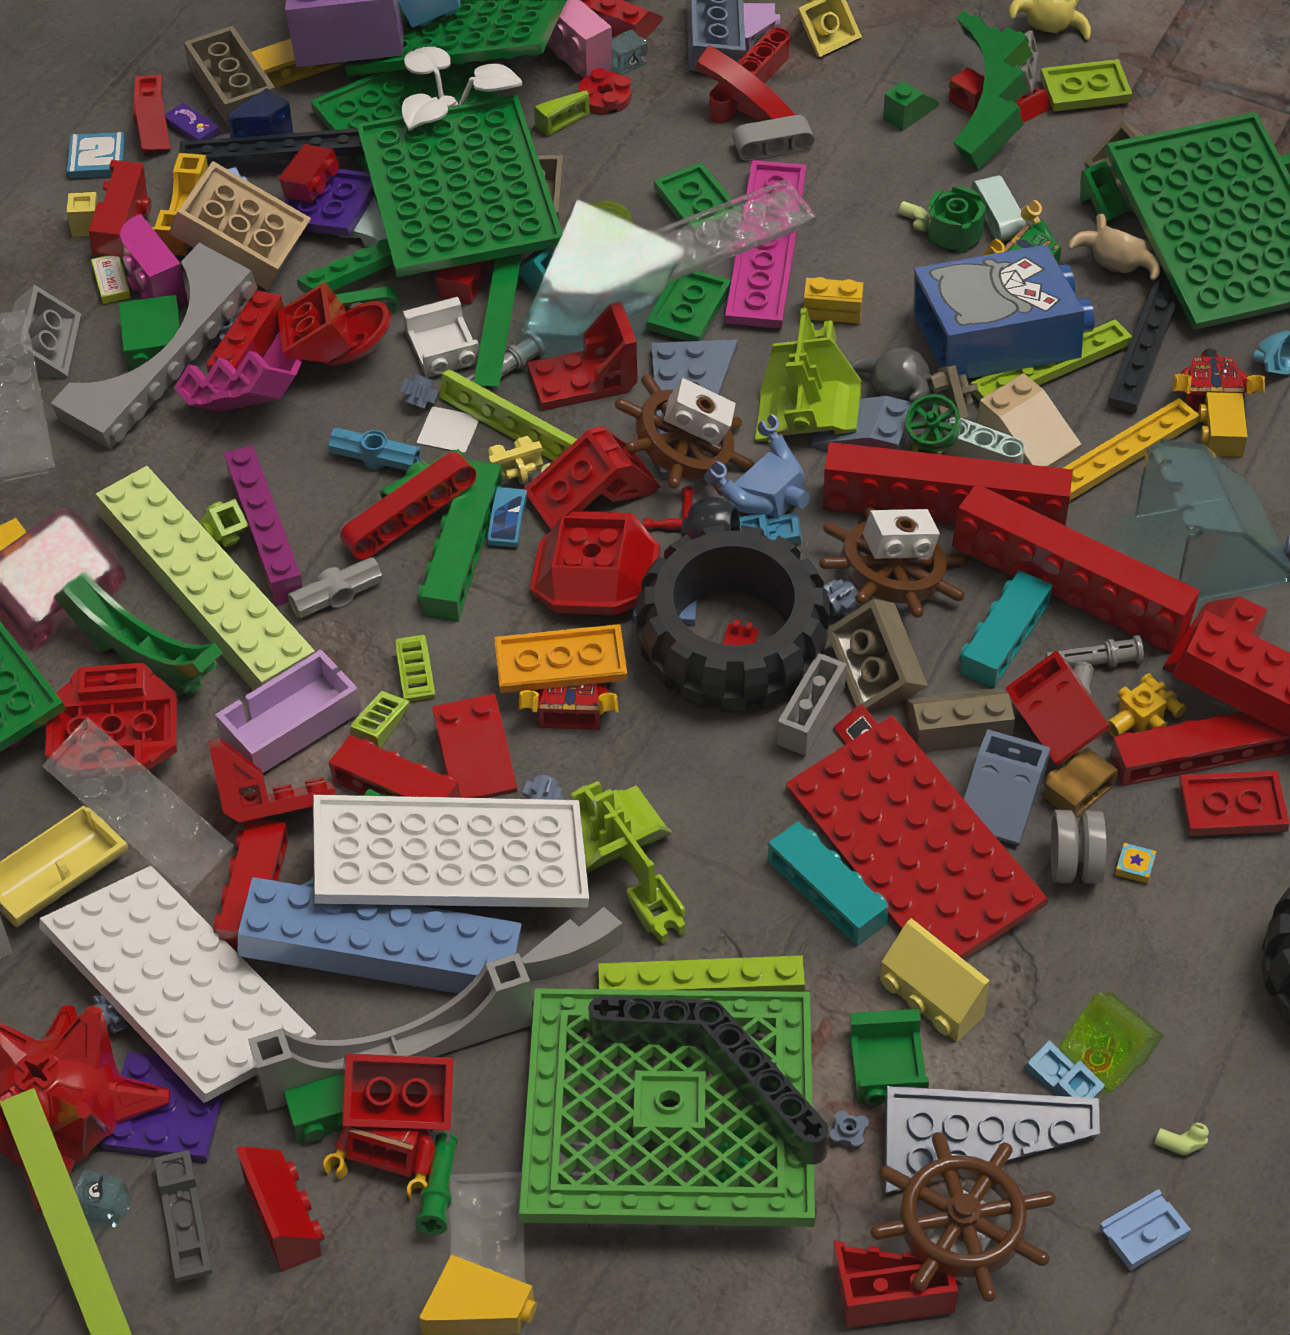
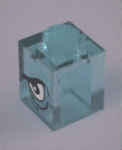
(628, 52)
(102, 1197)

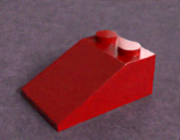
(475, 746)

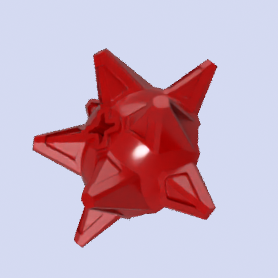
(74, 1083)

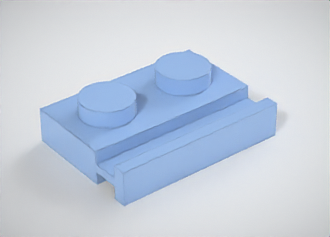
(1144, 1229)

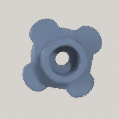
(849, 1138)

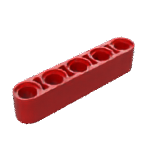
(762, 61)
(408, 505)

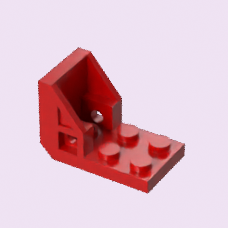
(599, 371)
(590, 467)
(237, 773)

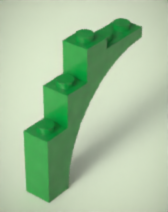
(1004, 83)
(113, 627)

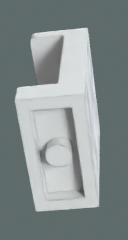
(440, 337)

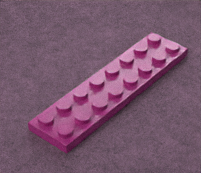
(763, 273)

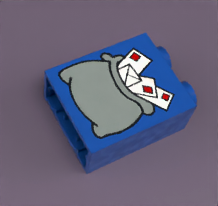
(1001, 312)

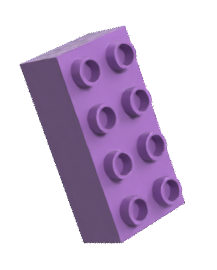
(344, 30)

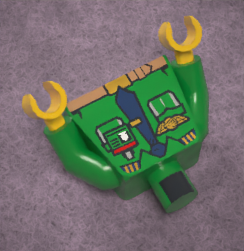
(1029, 235)

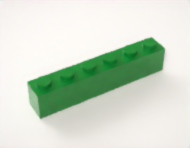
(460, 545)

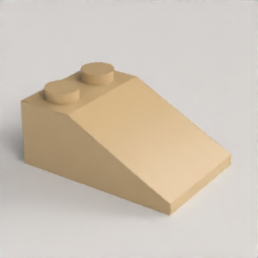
(1029, 414)

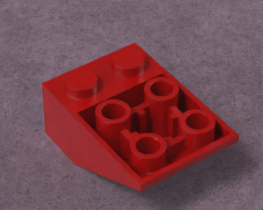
(1057, 707)

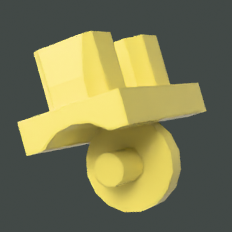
(517, 461)

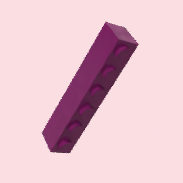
(264, 524)

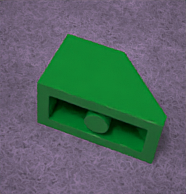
(907, 105)

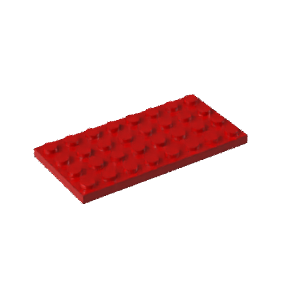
(916, 840)

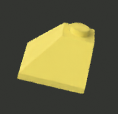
(828, 24)

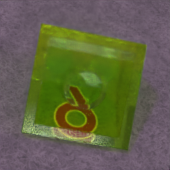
(1110, 1040)

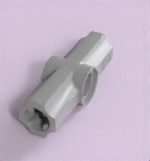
(335, 587)

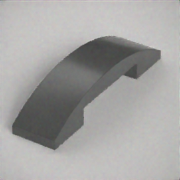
(183, 1216)

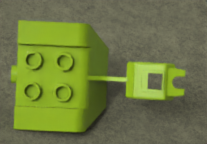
(810, 384)
(618, 826)

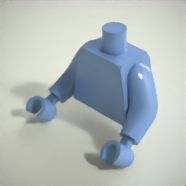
(770, 484)

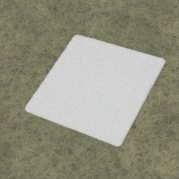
(448, 429)

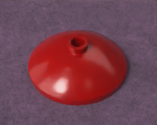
(366, 329)

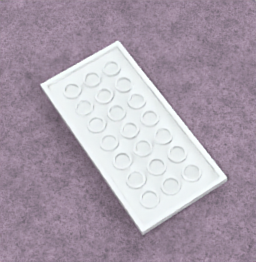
(448, 851)
(172, 979)

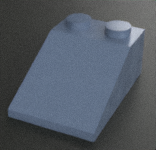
(879, 425)

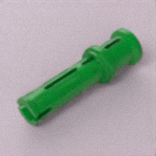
(436, 1196)

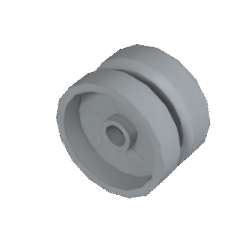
(1078, 845)

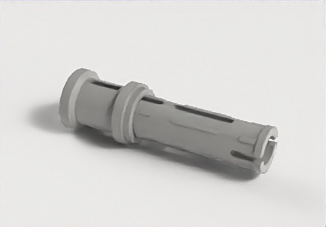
(519, 355)
(1109, 653)

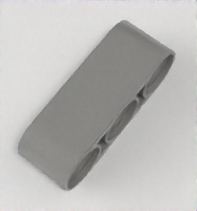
(773, 137)

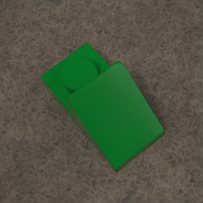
(1100, 186)

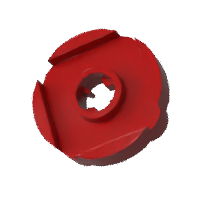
(616, 89)

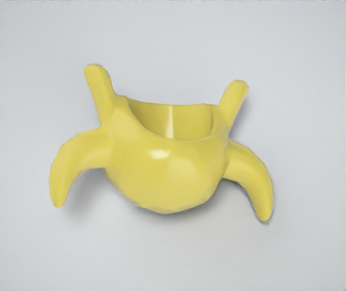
(1051, 15)

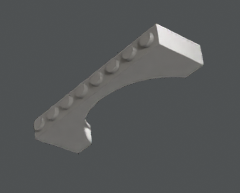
(113, 406)
(487, 1008)

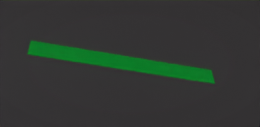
(497, 321)

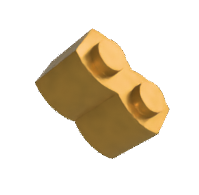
(1079, 782)

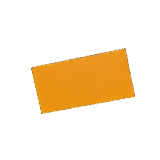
(560, 658)

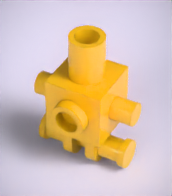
(1144, 707)

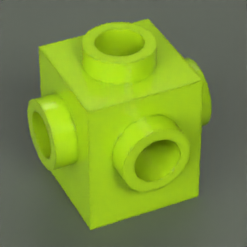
(224, 522)

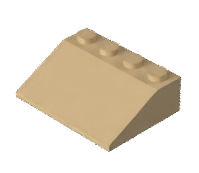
(240, 223)

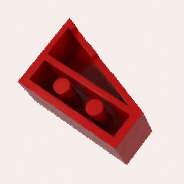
(123, 200)
(880, 1289)

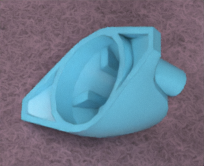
(1275, 353)

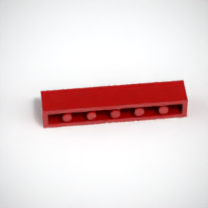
(1195, 747)

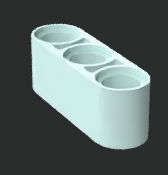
(1001, 209)
(984, 443)

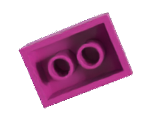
(150, 263)

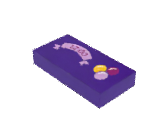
(191, 123)

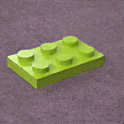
(1086, 85)

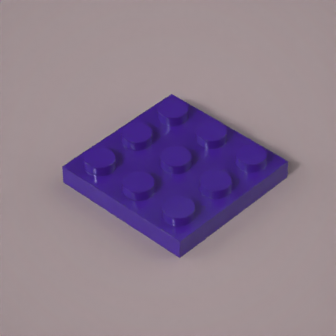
(339, 205)
(169, 1129)

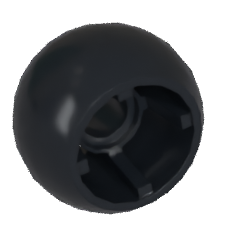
(710, 513)

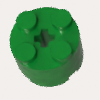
(955, 218)

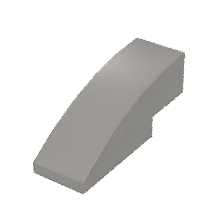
(574, 946)

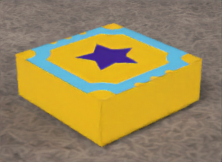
(1135, 863)

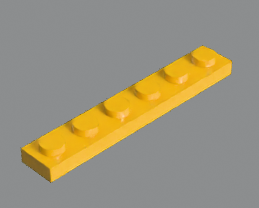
(1130, 445)

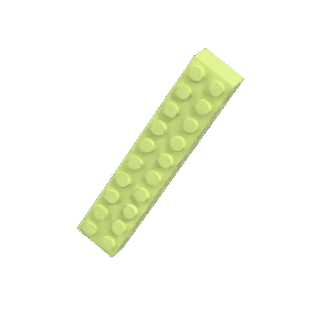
(201, 578)

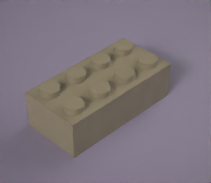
(226, 70)

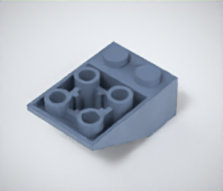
(1006, 783)

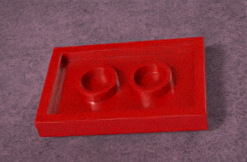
(1233, 803)

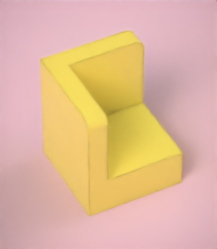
(80, 212)

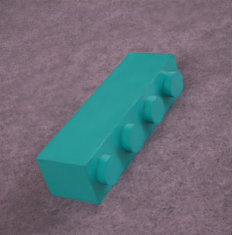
(1005, 629)
(828, 883)

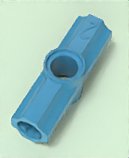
(373, 449)

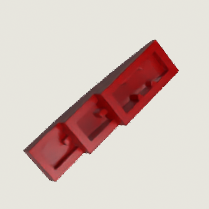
(740, 84)

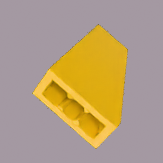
(476, 1302)

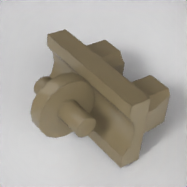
(954, 388)

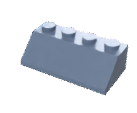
(715, 24)

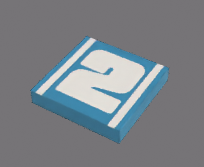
(92, 154)

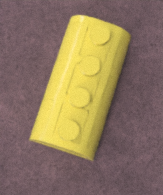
(56, 863)

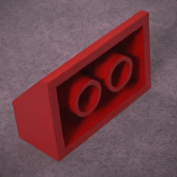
(625, 16)
(314, 326)
(1234, 610)
(397, 1091)
(280, 1206)

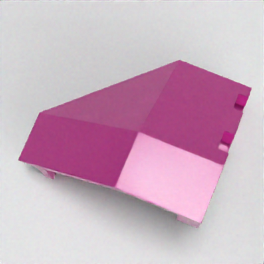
(252, 384)

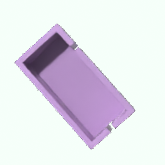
(290, 711)

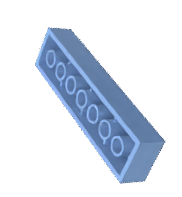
(371, 940)

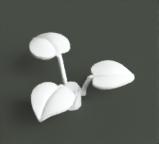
(423, 109)

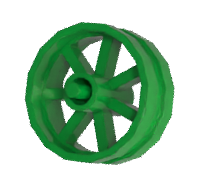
(933, 423)

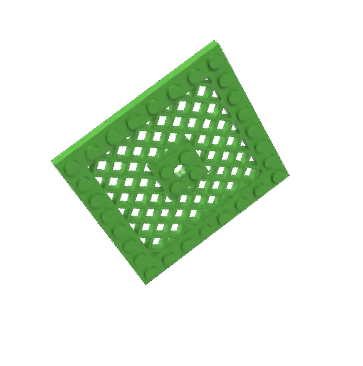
(652, 1202)

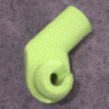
(915, 212)
(1185, 1143)

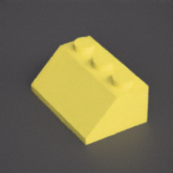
(935, 981)

